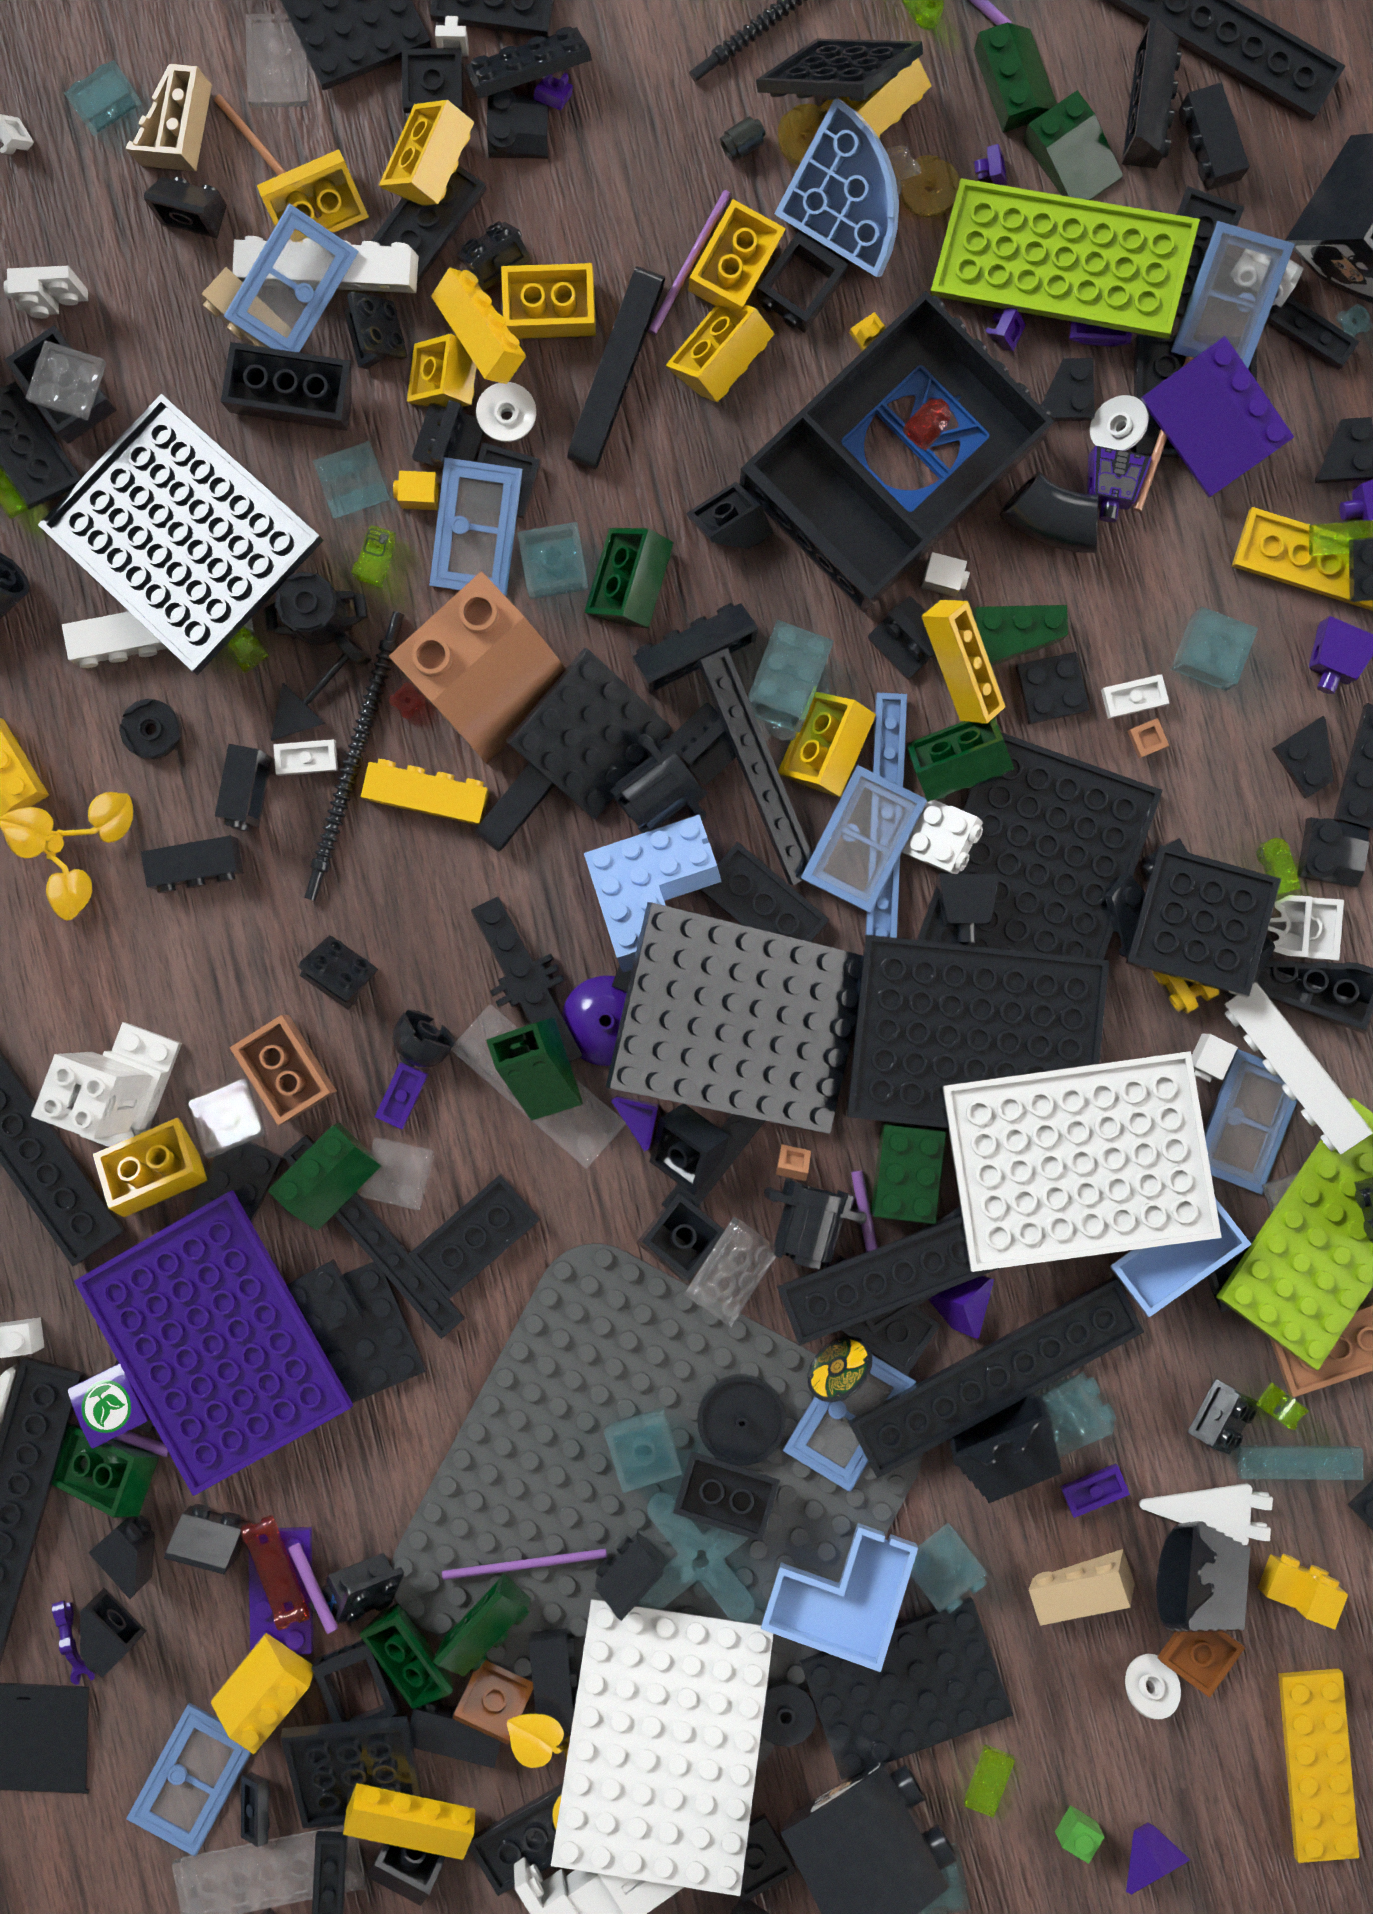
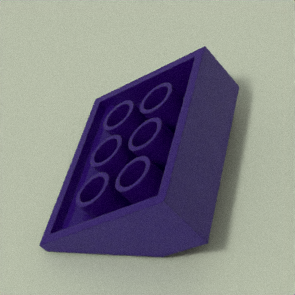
(1217, 417)

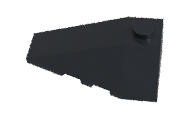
(1325, 990)

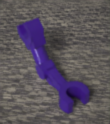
(63, 1617)

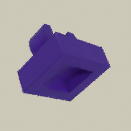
(553, 91)
(993, 166)
(1008, 329)

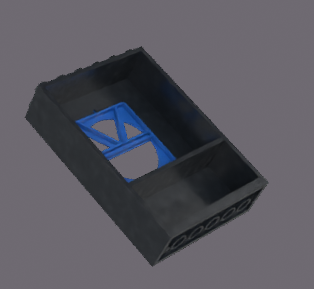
(816, 468)

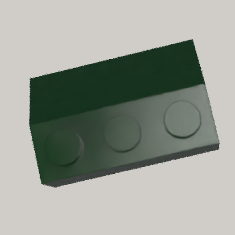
(1013, 75)
(629, 576)
(959, 757)
(325, 1177)
(483, 1627)
(406, 1657)

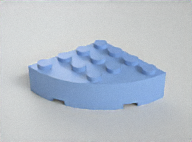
(846, 191)

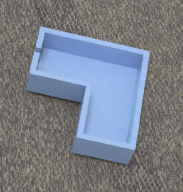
(646, 870)
(1164, 1272)
(849, 1616)

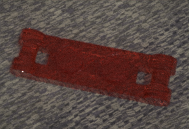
(275, 1572)

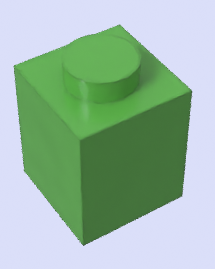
(1079, 1834)

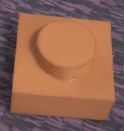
(1148, 738)
(793, 1162)

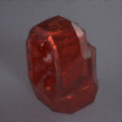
(928, 423)

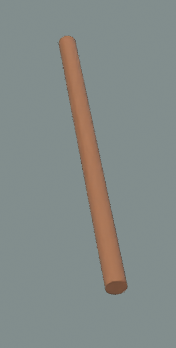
(254, 141)
(1157, 452)

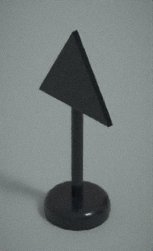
(293, 713)

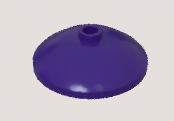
(583, 1014)

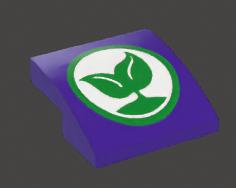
(106, 1406)

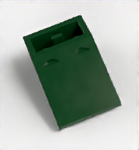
(536, 1068)

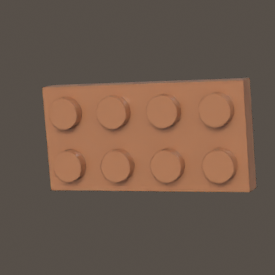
(1347, 1359)

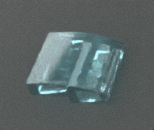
(351, 479)

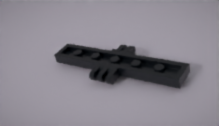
(523, 979)

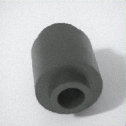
(742, 138)

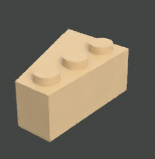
(176, 121)
(217, 299)
(1083, 1589)

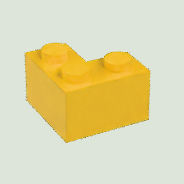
(1305, 1589)

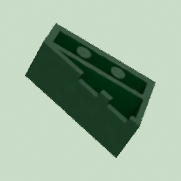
(1019, 629)

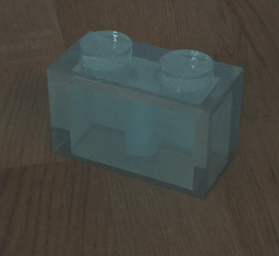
(102, 97)

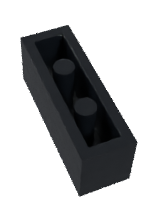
(1213, 136)
(192, 863)
(553, 1675)
(438, 1733)

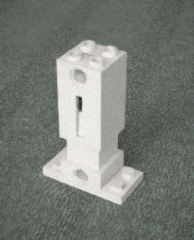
(109, 1093)
(586, 1892)

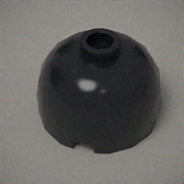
(420, 1041)

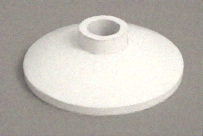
(501, 399)
(1115, 414)
(1163, 1687)

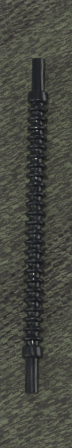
(721, 54)
(320, 863)

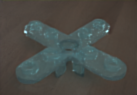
(681, 1571)

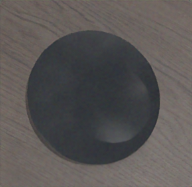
(741, 1419)

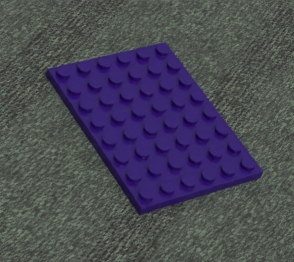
(213, 1343)

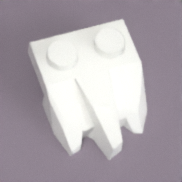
(1308, 927)

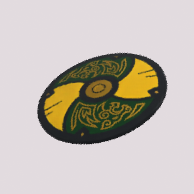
(840, 1369)

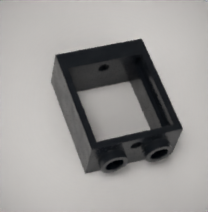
(817, 257)
(243, 787)
(345, 1657)

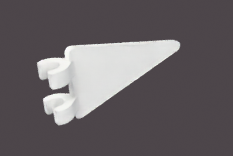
(1221, 1508)

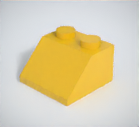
(441, 373)

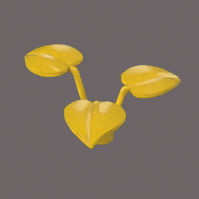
(30, 833)
(534, 1740)

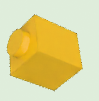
(417, 490)

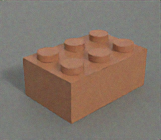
(283, 1069)

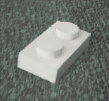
(1135, 696)
(305, 757)

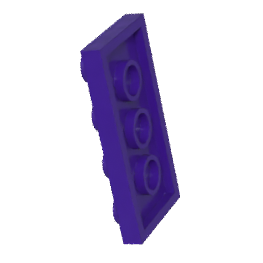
(298, 1635)

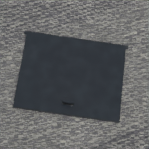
(44, 1737)

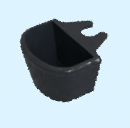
(1009, 1449)
(1202, 1580)

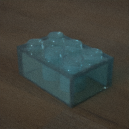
(789, 675)

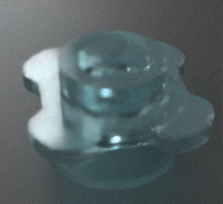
(1362, 319)

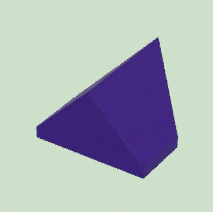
(639, 1117)
(965, 1305)
(1151, 1857)

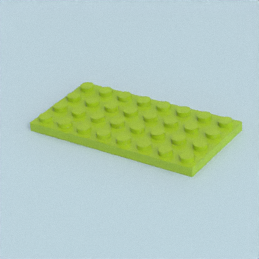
(1065, 258)
(1310, 1256)

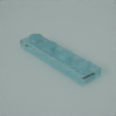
(1300, 1462)

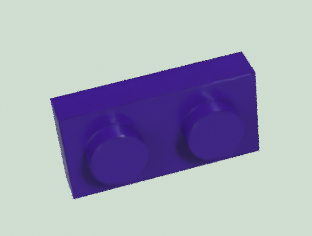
(401, 1095)
(1094, 1490)

